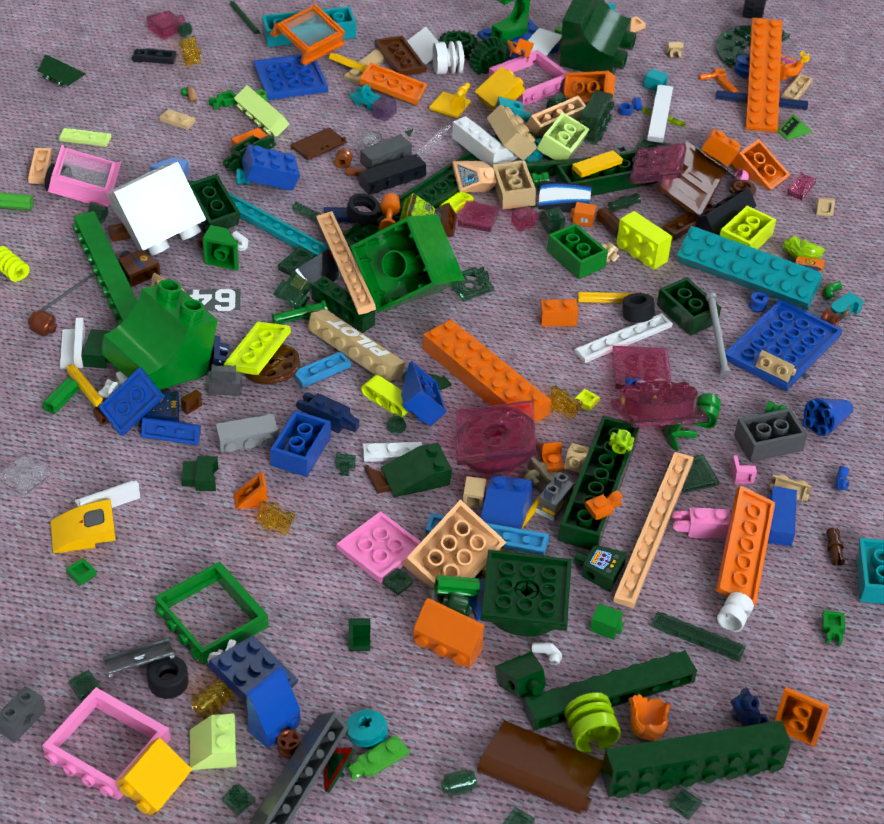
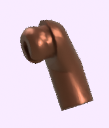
(100, 416)

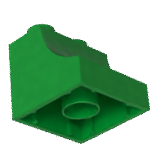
(407, 261)
(163, 335)

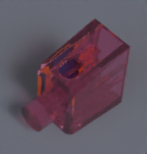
(164, 24)

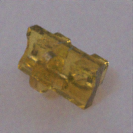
(190, 51)
(564, 403)
(274, 518)

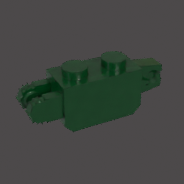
(238, 151)

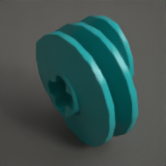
(367, 728)

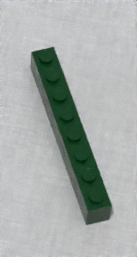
(619, 685)

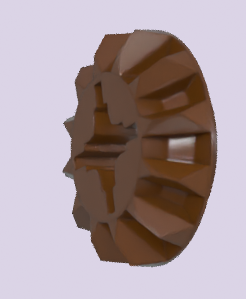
(740, 184)

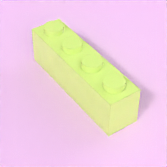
(261, 110)

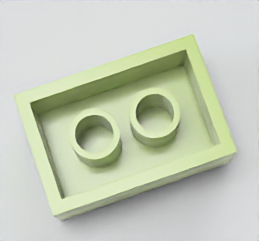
(563, 138)

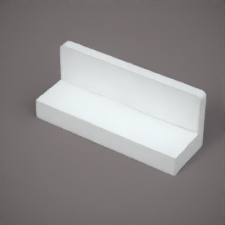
(73, 345)
(119, 495)

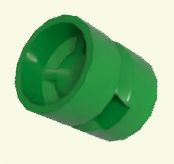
(711, 406)

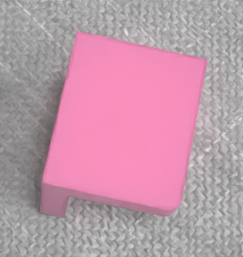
(742, 473)

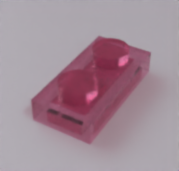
(801, 186)

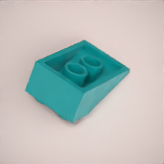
(871, 570)

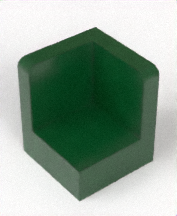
(359, 634)

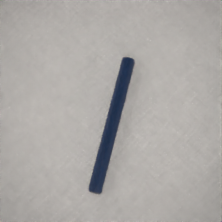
(741, 97)

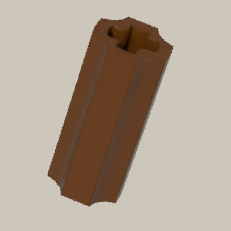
(608, 219)

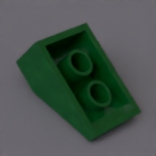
(418, 471)

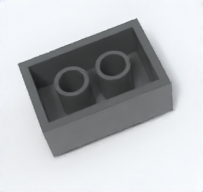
(770, 434)

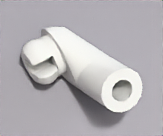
(241, 240)
(549, 649)

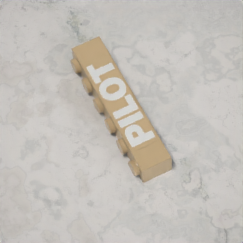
(356, 345)

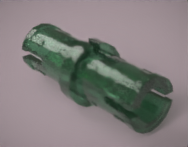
(624, 202)

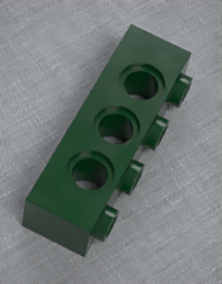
(341, 304)

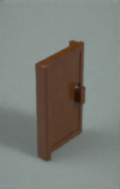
(318, 143)

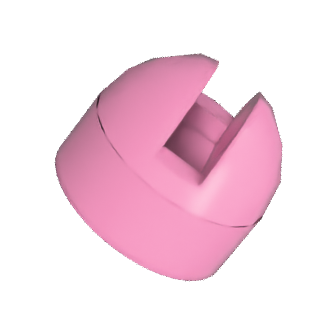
(742, 174)

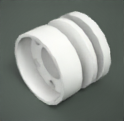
(451, 57)

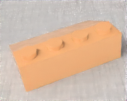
(454, 547)

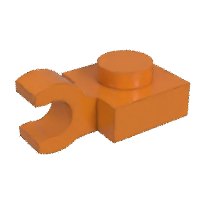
(602, 506)

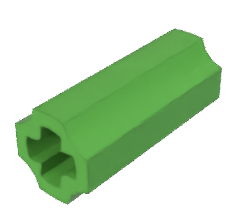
(16, 201)

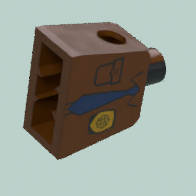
(138, 266)

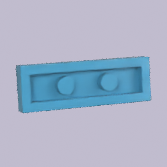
(322, 369)

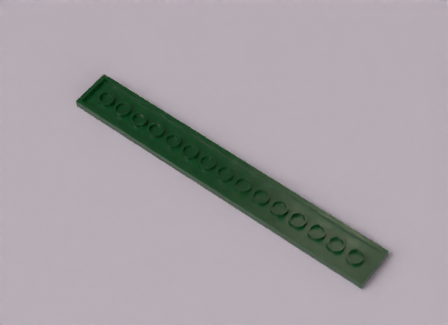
(432, 190)

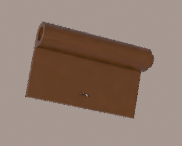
(541, 767)

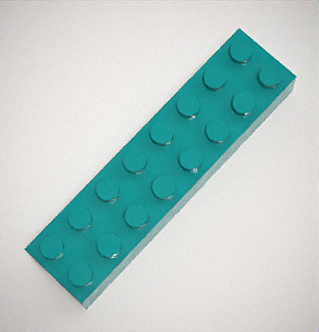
(750, 267)

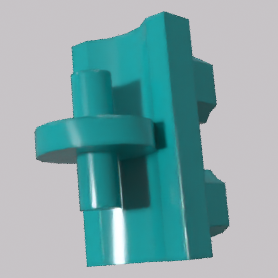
(364, 96)

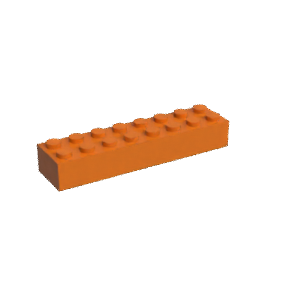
(481, 368)

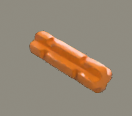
(726, 85)

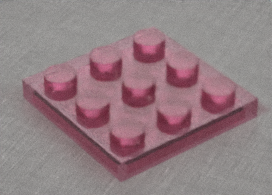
(658, 163)
(640, 363)

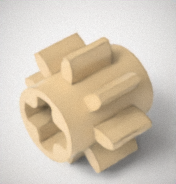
(612, 251)

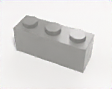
(246, 433)

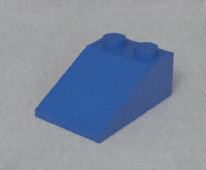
(422, 395)
(507, 501)
(272, 708)

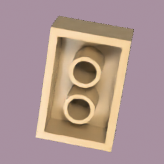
(512, 132)
(514, 185)

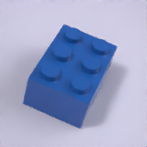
(270, 167)
(300, 443)

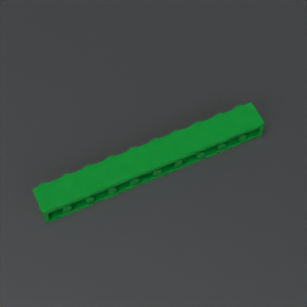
(105, 265)

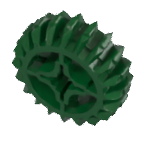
(467, 39)
(487, 53)

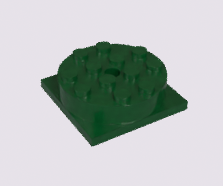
(526, 593)

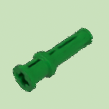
(300, 313)

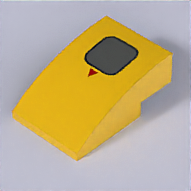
(83, 527)

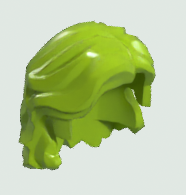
(802, 249)

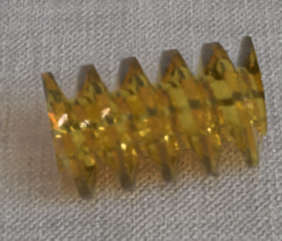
(211, 698)

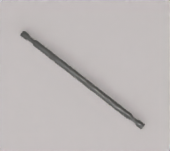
(67, 292)

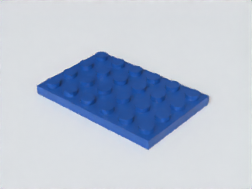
(787, 335)

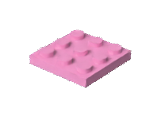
(378, 546)

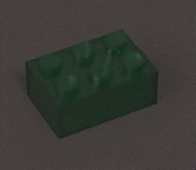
(597, 116)

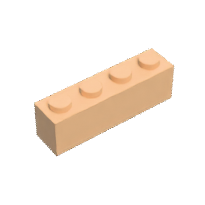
(542, 121)

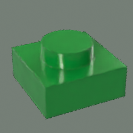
(81, 572)

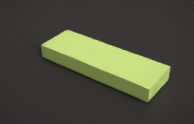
(85, 137)

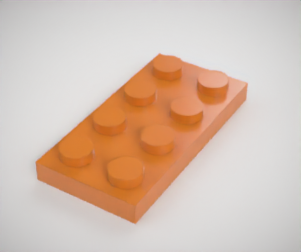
(393, 83)

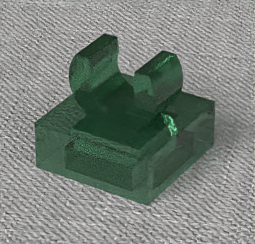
(100, 210)
(345, 462)
(238, 799)

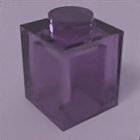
(384, 108)

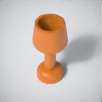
(389, 207)

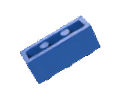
(784, 516)

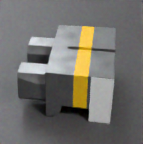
(555, 496)

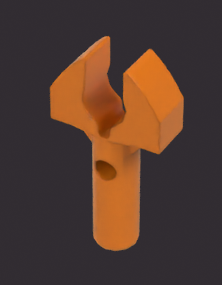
(717, 72)

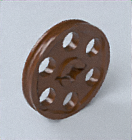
(276, 366)

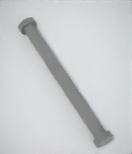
(718, 334)

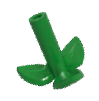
(674, 431)

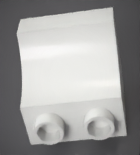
(157, 208)

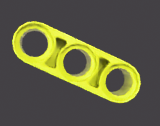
(384, 394)

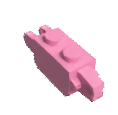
(703, 522)

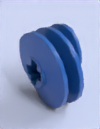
(742, 65)

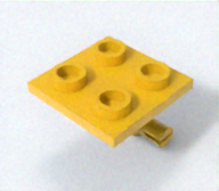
(452, 104)

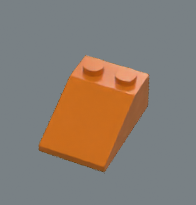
(584, 84)
(720, 146)
(760, 165)
(802, 716)

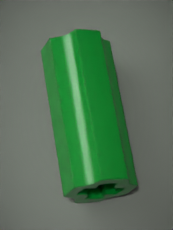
(60, 396)
(461, 585)

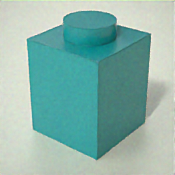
(654, 79)

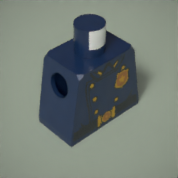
(167, 408)

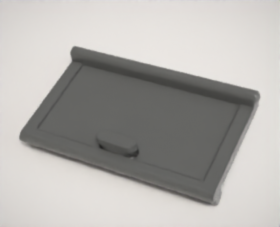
(138, 656)

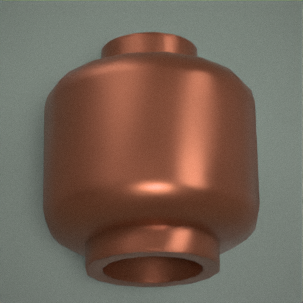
(42, 323)

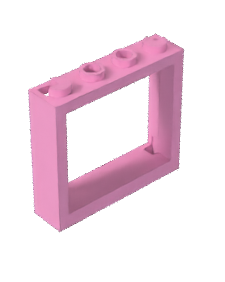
(541, 90)
(114, 708)

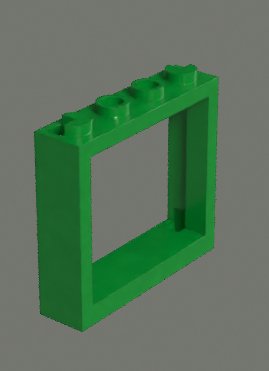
(194, 584)

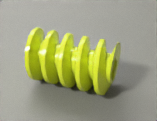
(12, 266)

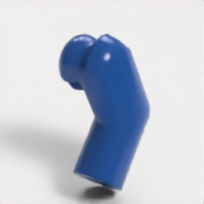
(840, 480)

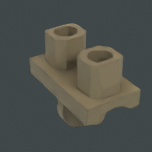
(538, 474)

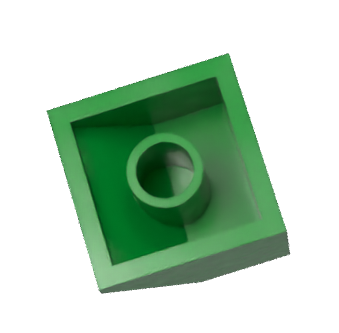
(220, 248)

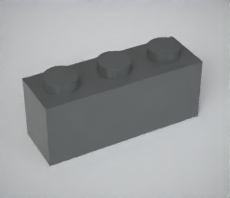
(385, 152)

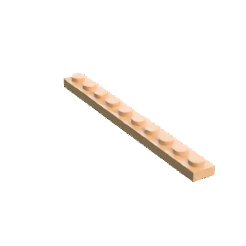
(346, 263)
(653, 530)

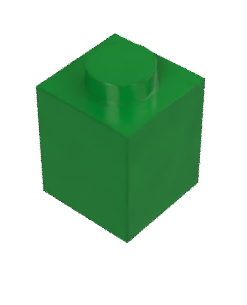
(607, 622)

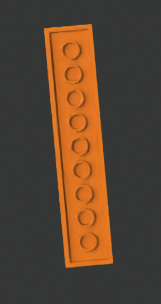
(764, 75)

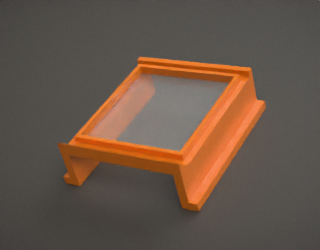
(311, 33)

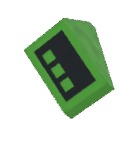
(793, 128)

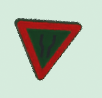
(336, 766)

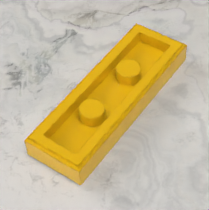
(348, 62)
(597, 163)

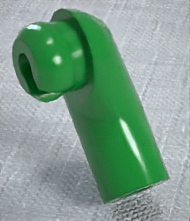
(829, 288)

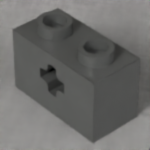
(21, 713)

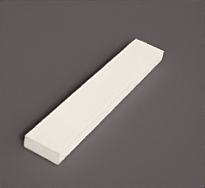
(660, 114)
(622, 338)

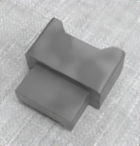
(224, 381)

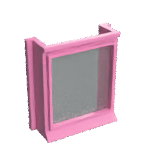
(84, 177)

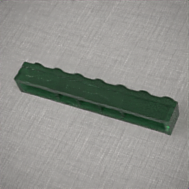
(698, 636)

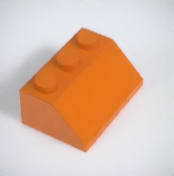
(449, 633)

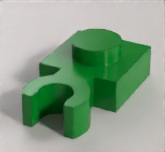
(225, 98)
(834, 625)

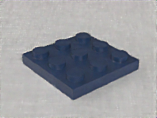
(246, 666)

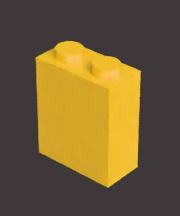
(500, 84)
(153, 777)

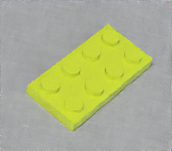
(258, 347)

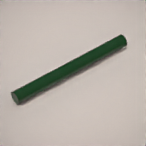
(237, 9)

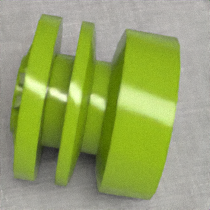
(592, 720)

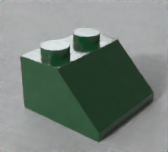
(59, 71)

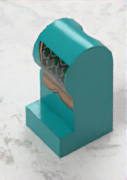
(847, 304)

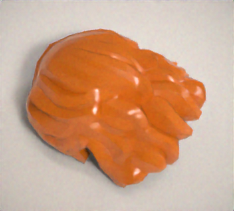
(648, 717)

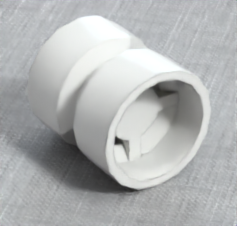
(735, 612)

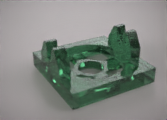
(473, 292)

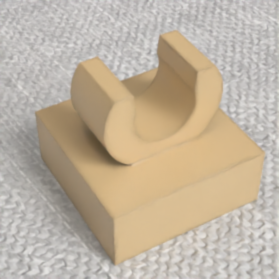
(674, 48)
(825, 206)

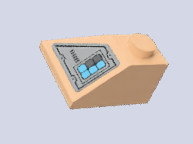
(474, 176)

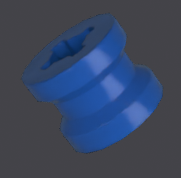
(758, 301)

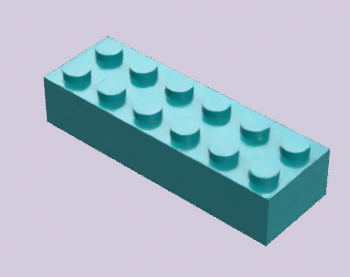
(342, 16)

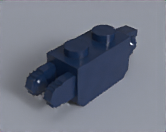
(328, 409)

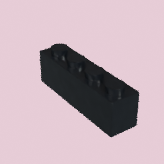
(392, 174)
(725, 210)

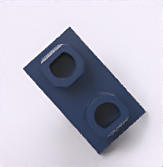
(218, 353)
(746, 709)

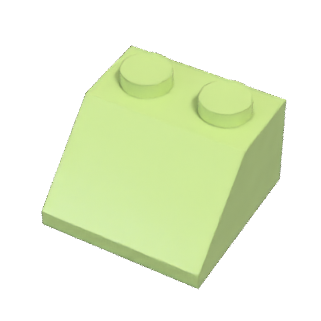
(213, 743)

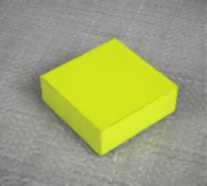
(588, 398)

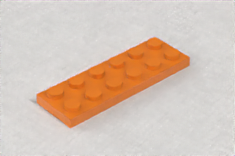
(745, 544)

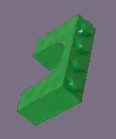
(515, 24)

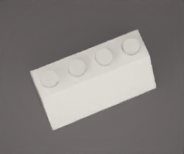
(480, 142)

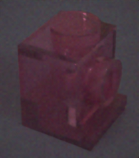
(524, 218)

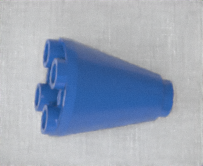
(826, 414)

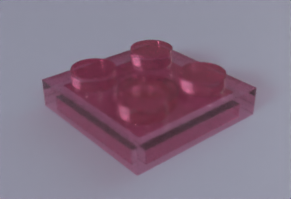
(478, 216)

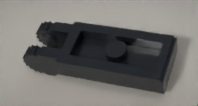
(154, 56)

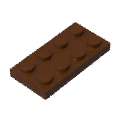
(400, 55)

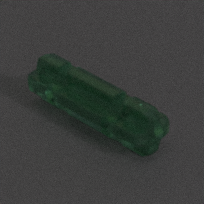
(305, 211)

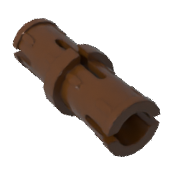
(835, 546)

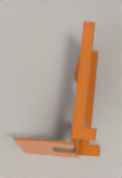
(525, 45)

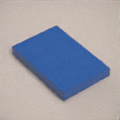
(131, 401)

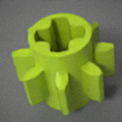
(621, 441)

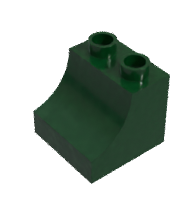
(595, 37)

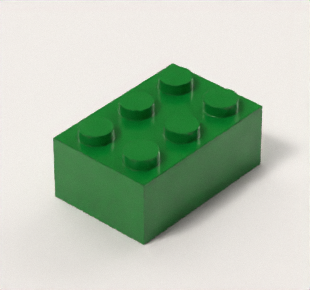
(577, 251)

